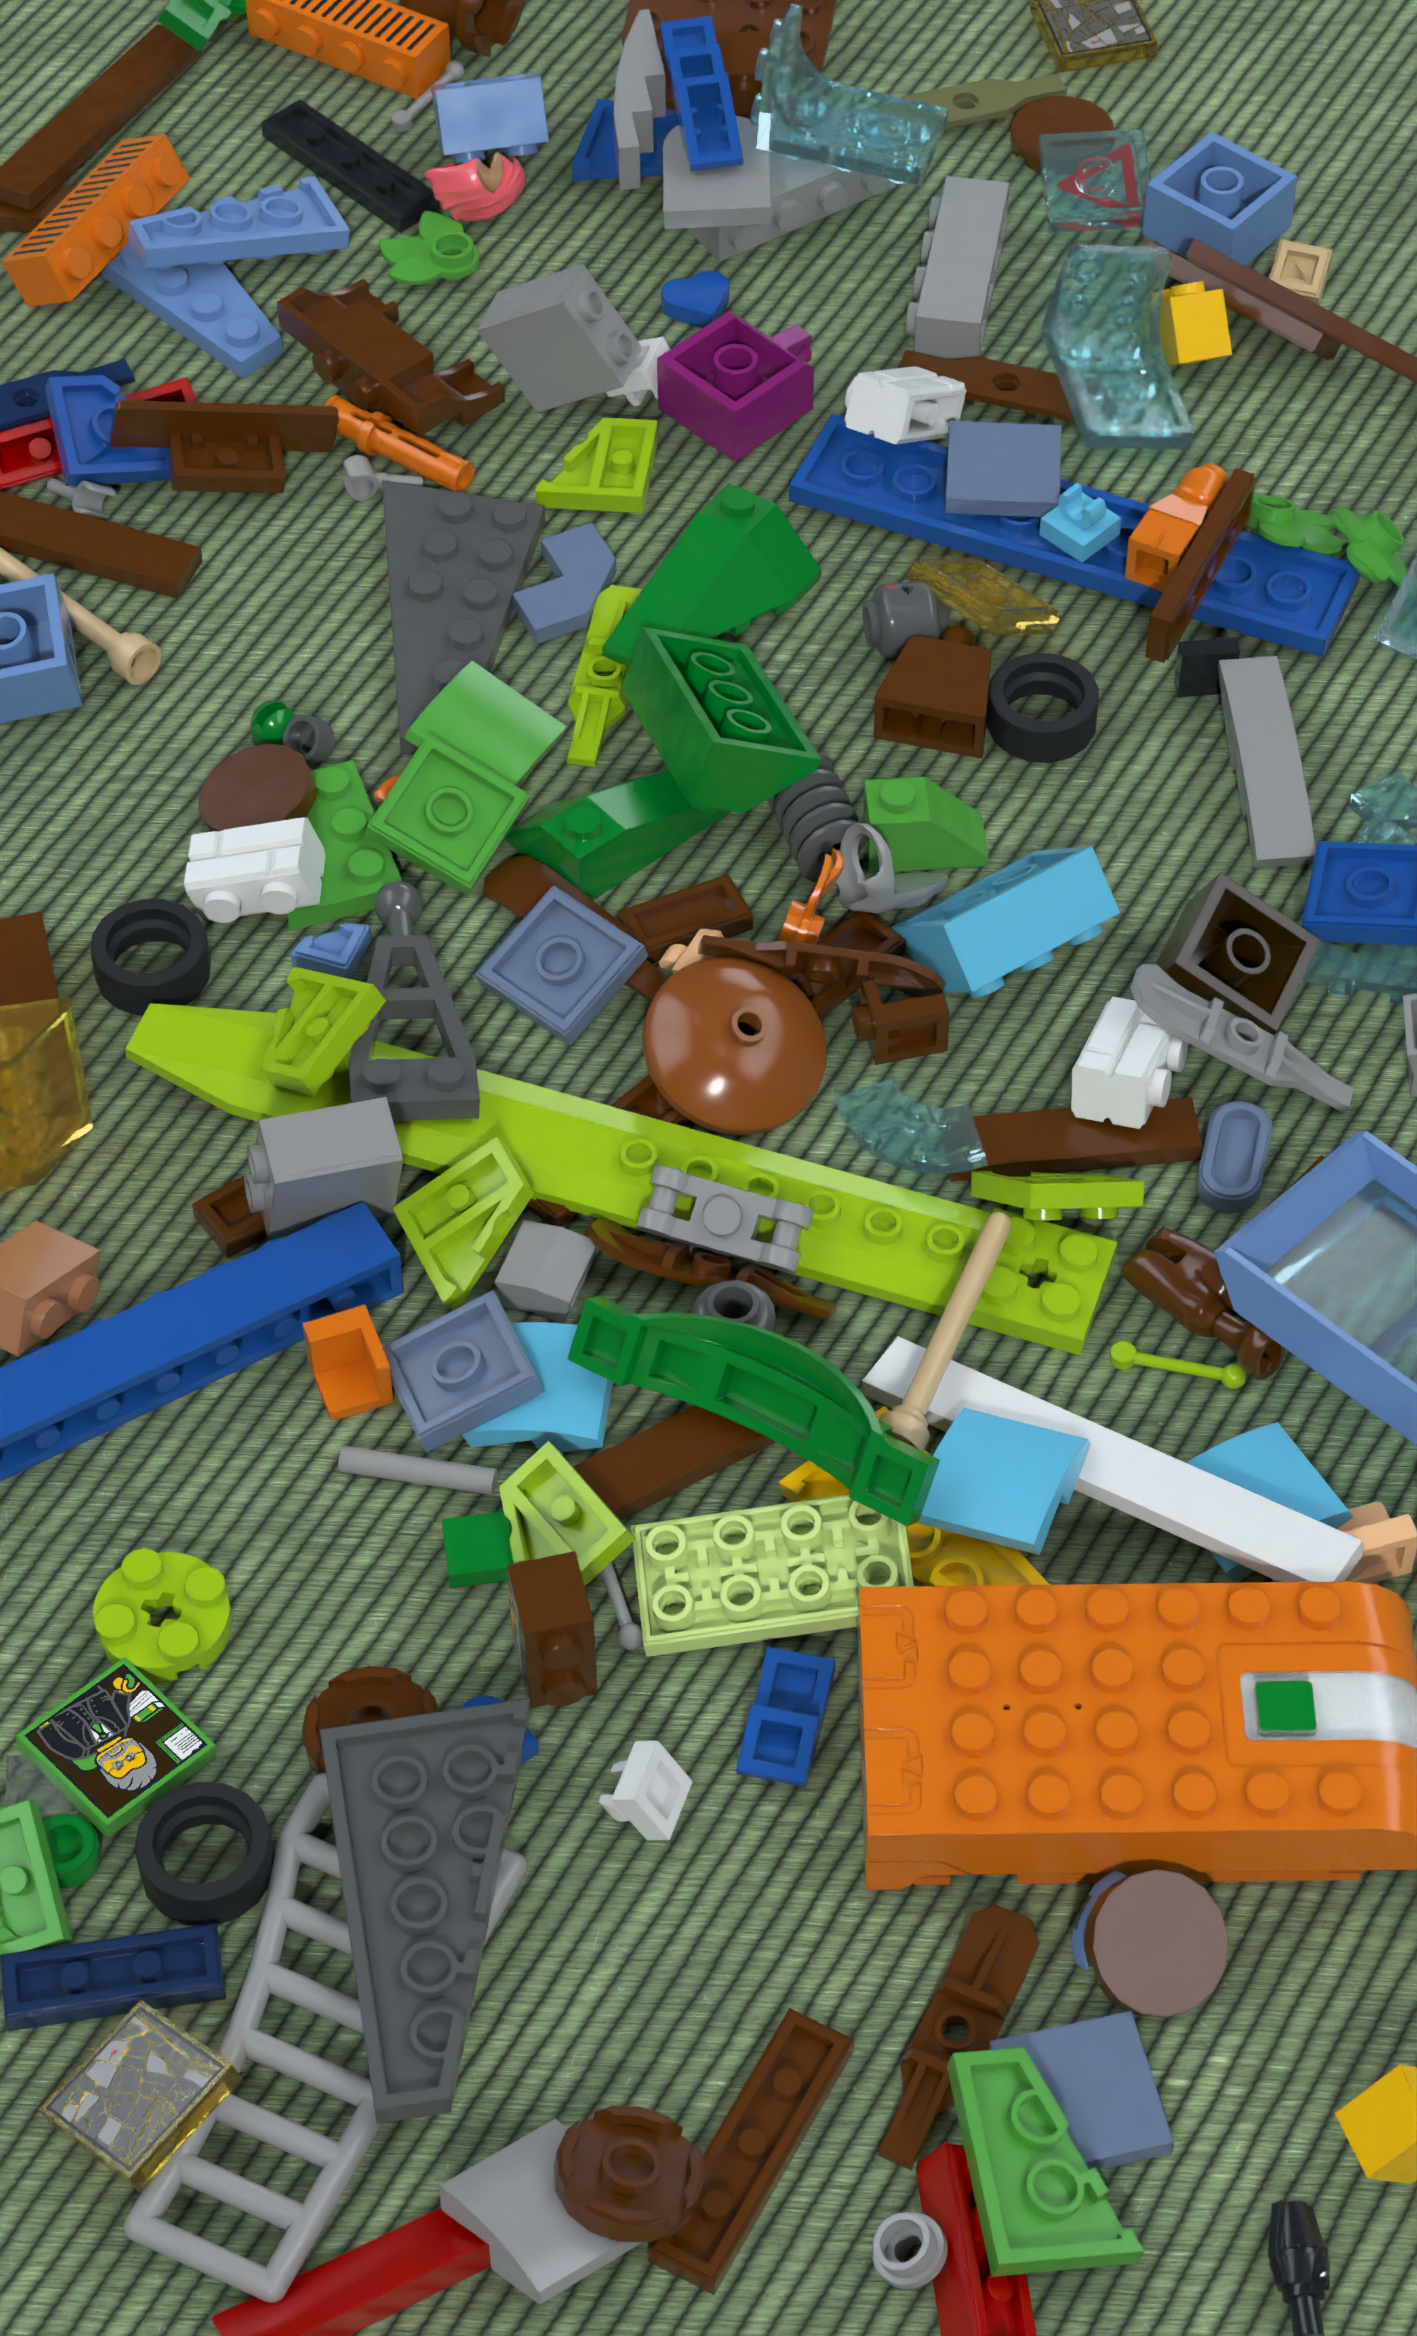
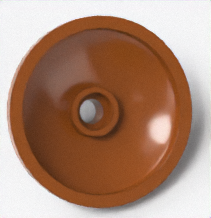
(716, 1070)

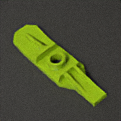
(594, 699)

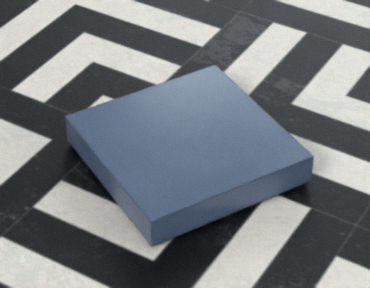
(1003, 468)
(561, 965)
(460, 1371)
(1101, 2087)

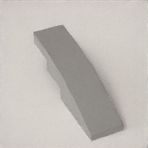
(638, 99)
(1266, 762)

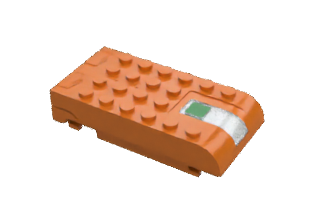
(1136, 1731)

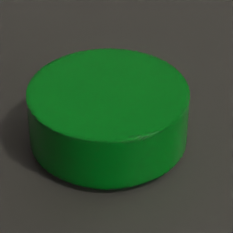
(72, 1848)

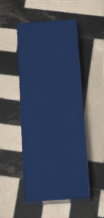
(112, 1976)

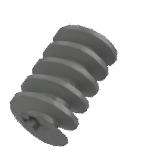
(814, 817)

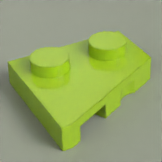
(606, 470)
(1048, 1193)
(560, 1513)

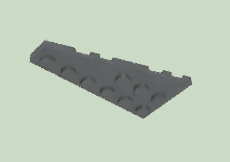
(450, 584)
(419, 1858)

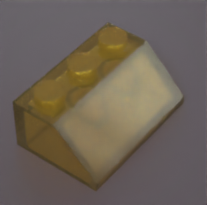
(41, 1090)

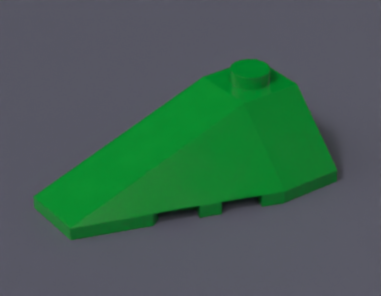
(721, 574)
(611, 831)

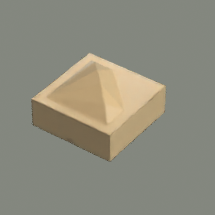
(1302, 268)

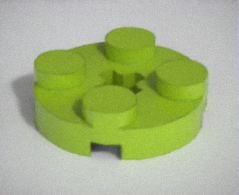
(156, 1581)

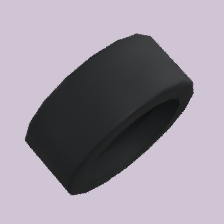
(1042, 739)
(144, 922)
(189, 1808)

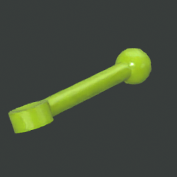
(1124, 1356)

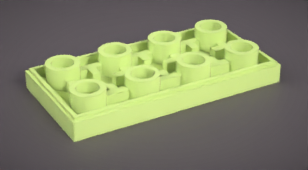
(762, 1572)

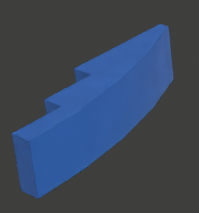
(701, 94)

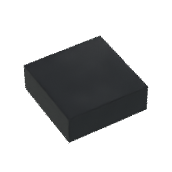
(1197, 665)

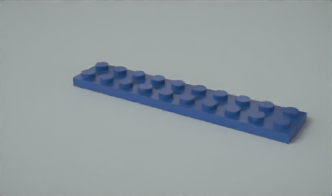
(1259, 591)

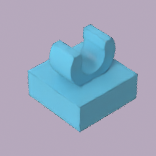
(1080, 524)

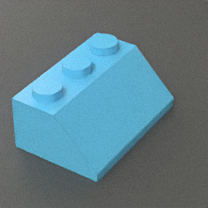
(1011, 919)

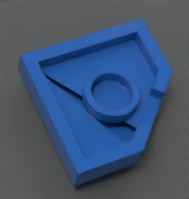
(82, 425)

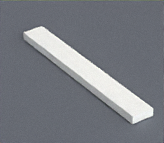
(1140, 1478)

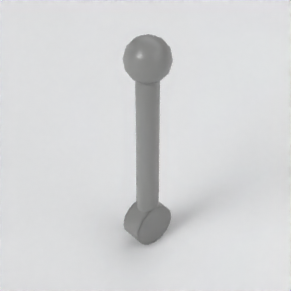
(402, 119)
(630, 1633)

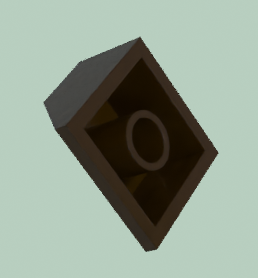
(1238, 952)

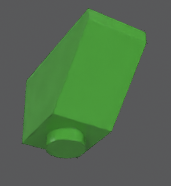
(922, 826)

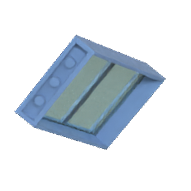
(1337, 1275)

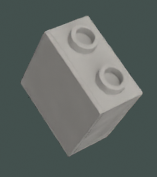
(560, 338)
(323, 1165)

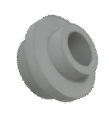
(896, 2237)

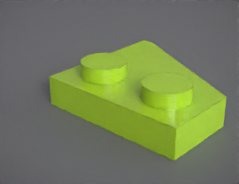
(317, 1028)
(465, 1218)

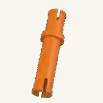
(378, 435)

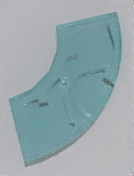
(911, 1133)

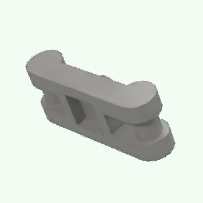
(725, 1219)

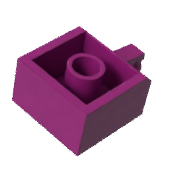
(737, 383)

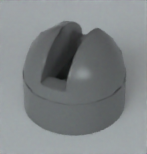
(312, 735)

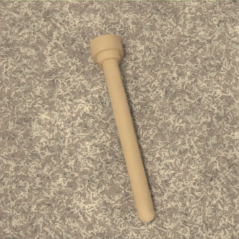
(130, 654)
(909, 1417)

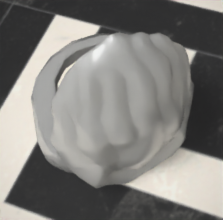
(885, 889)

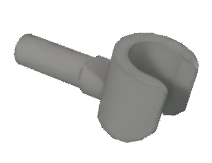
(364, 482)
(86, 497)

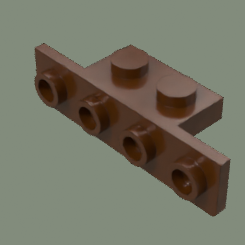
(224, 443)

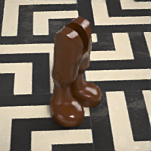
(1188, 1285)

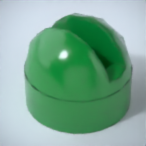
(270, 722)

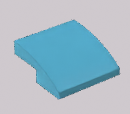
(570, 1410)
(1276, 1469)
(1002, 1479)

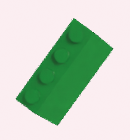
(716, 720)

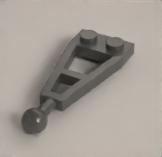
(413, 1087)

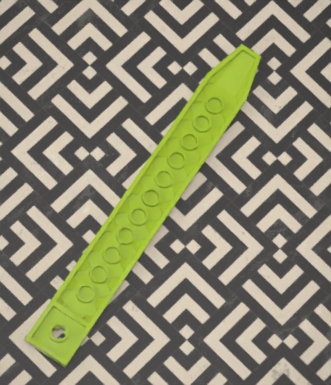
(601, 1166)

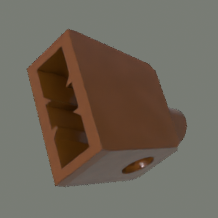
(937, 694)

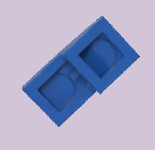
(786, 1717)

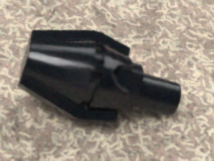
(1299, 2264)

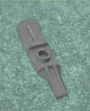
(1233, 1038)

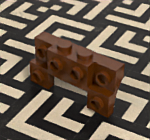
(379, 362)

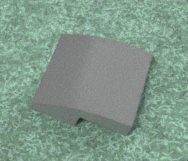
(517, 2212)

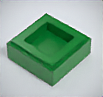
(477, 1548)

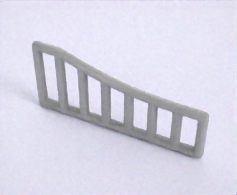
(244, 2040)

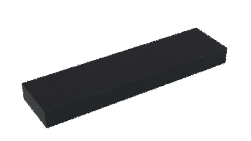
(349, 165)

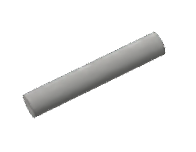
(417, 1470)

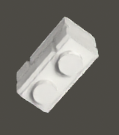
(903, 404)
(255, 870)
(1125, 1066)

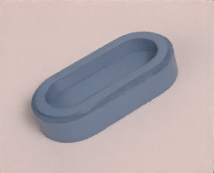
(1234, 1157)

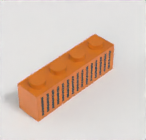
(359, 37)
(94, 220)

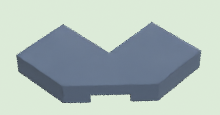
(566, 603)

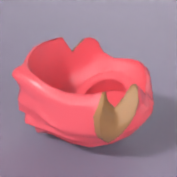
(476, 190)

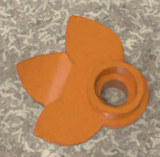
(801, 922)

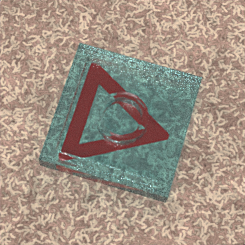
(1094, 180)

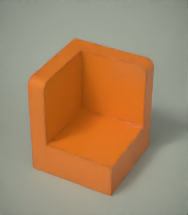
(348, 1363)

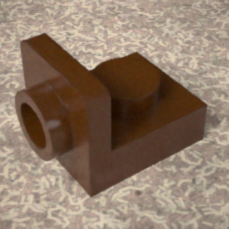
(900, 1028)

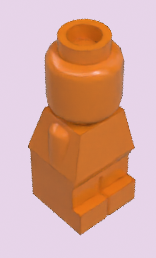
(1171, 527)

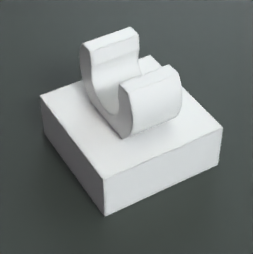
(644, 372)
(648, 1791)

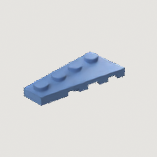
(232, 230)
(203, 306)

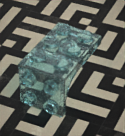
(837, 123)
(1110, 351)

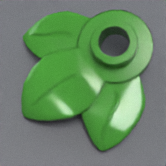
(437, 252)
(1285, 526)
(1372, 545)

